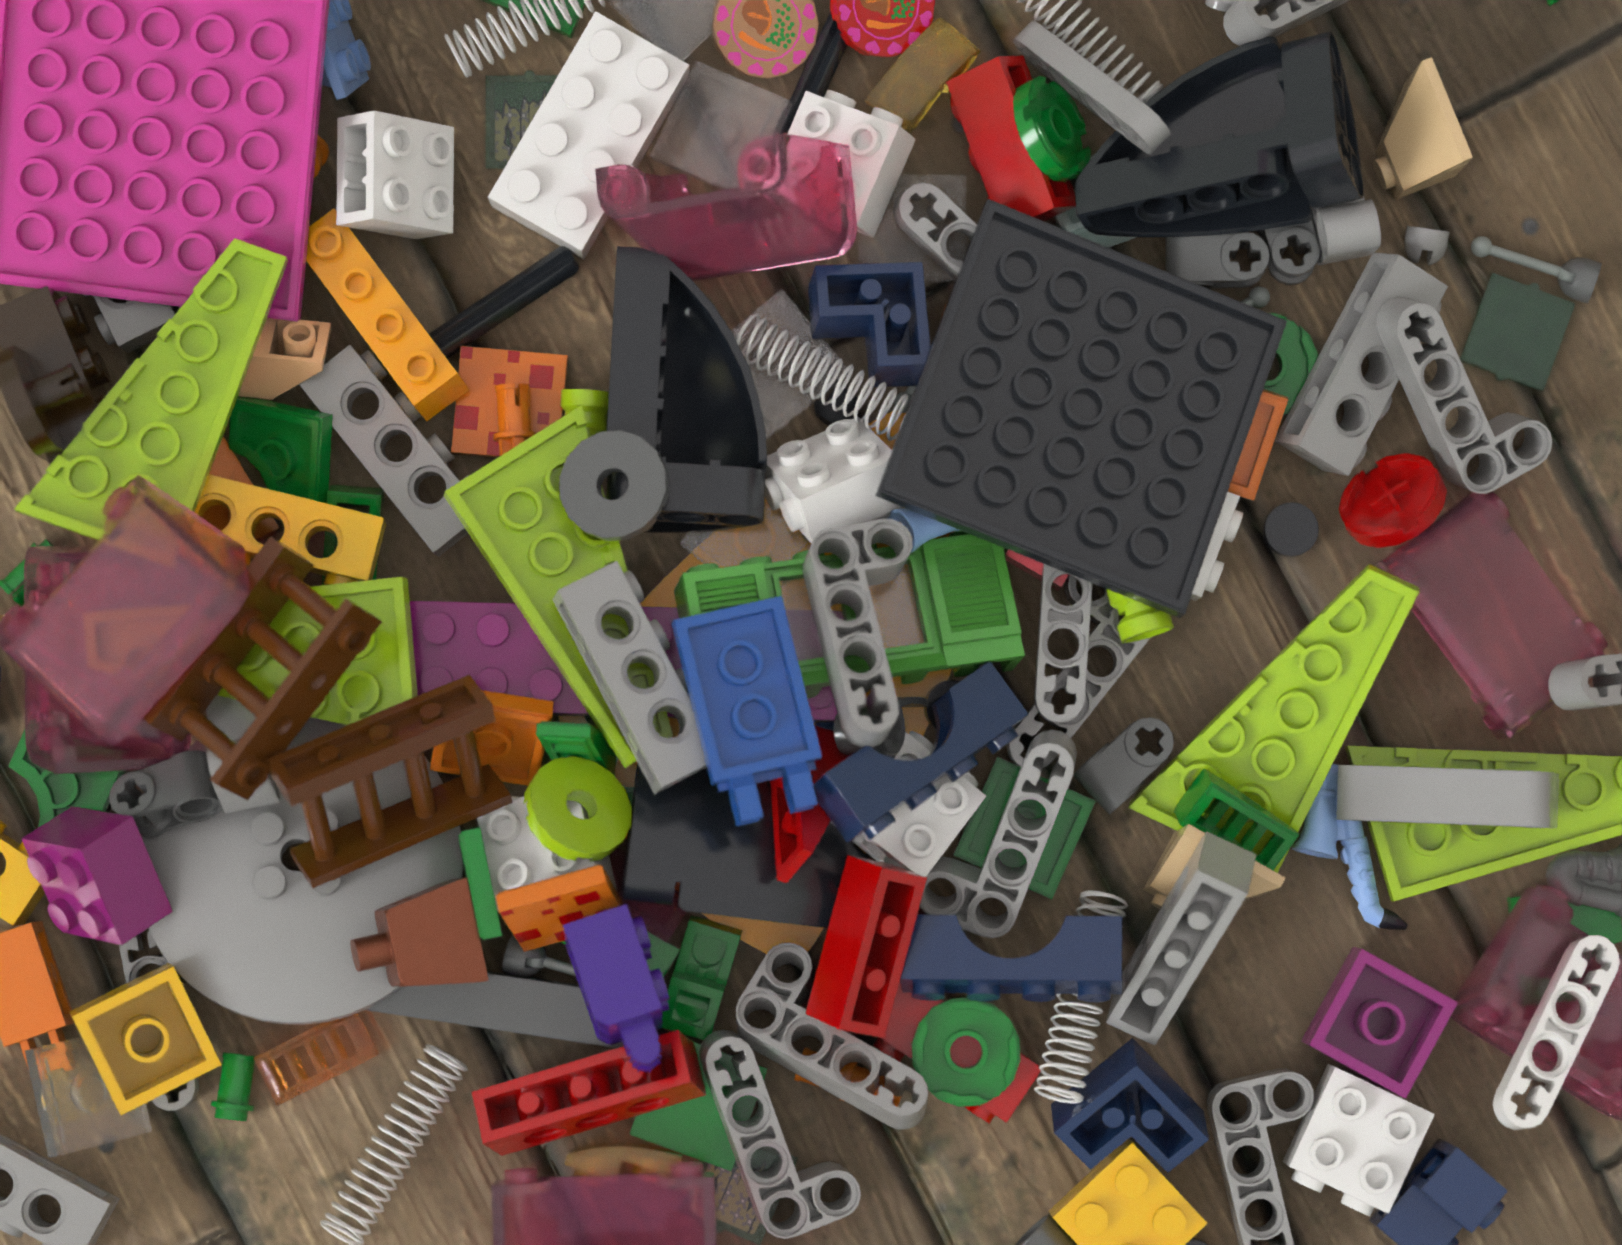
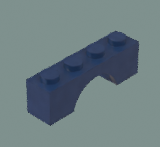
(870, 786)
(1079, 961)

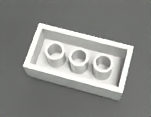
(593, 117)

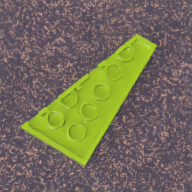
(171, 401)
(537, 549)
(376, 677)
(1295, 713)
(1433, 856)

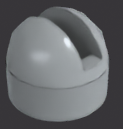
(1425, 239)

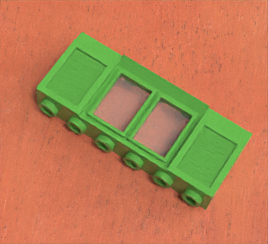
(938, 614)

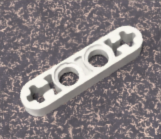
(1563, 1036)

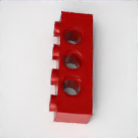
(585, 1095)

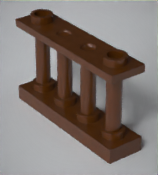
(272, 579)
(376, 743)

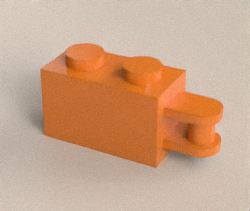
(30, 988)

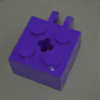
(616, 984)

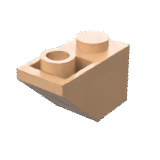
(285, 357)

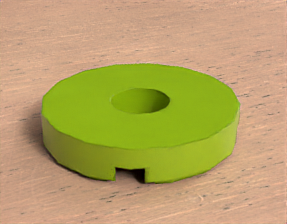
(594, 789)

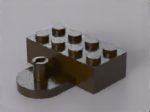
(48, 370)

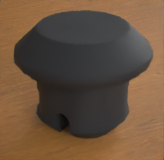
(828, 415)

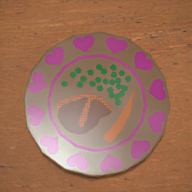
(764, 35)

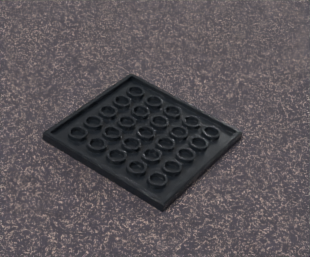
(1082, 409)

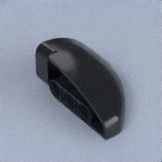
(1247, 149)
(687, 395)
(722, 867)

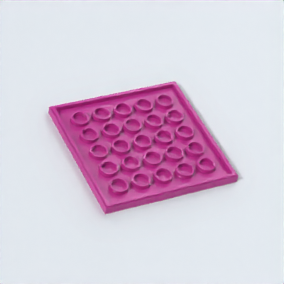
(156, 141)

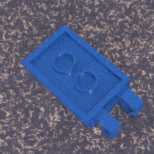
(749, 704)

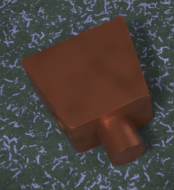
(426, 939)

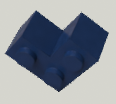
(875, 303)
(1127, 1099)
(1440, 1199)

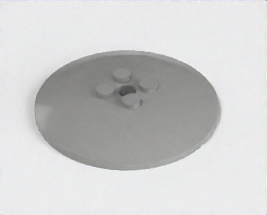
(259, 932)

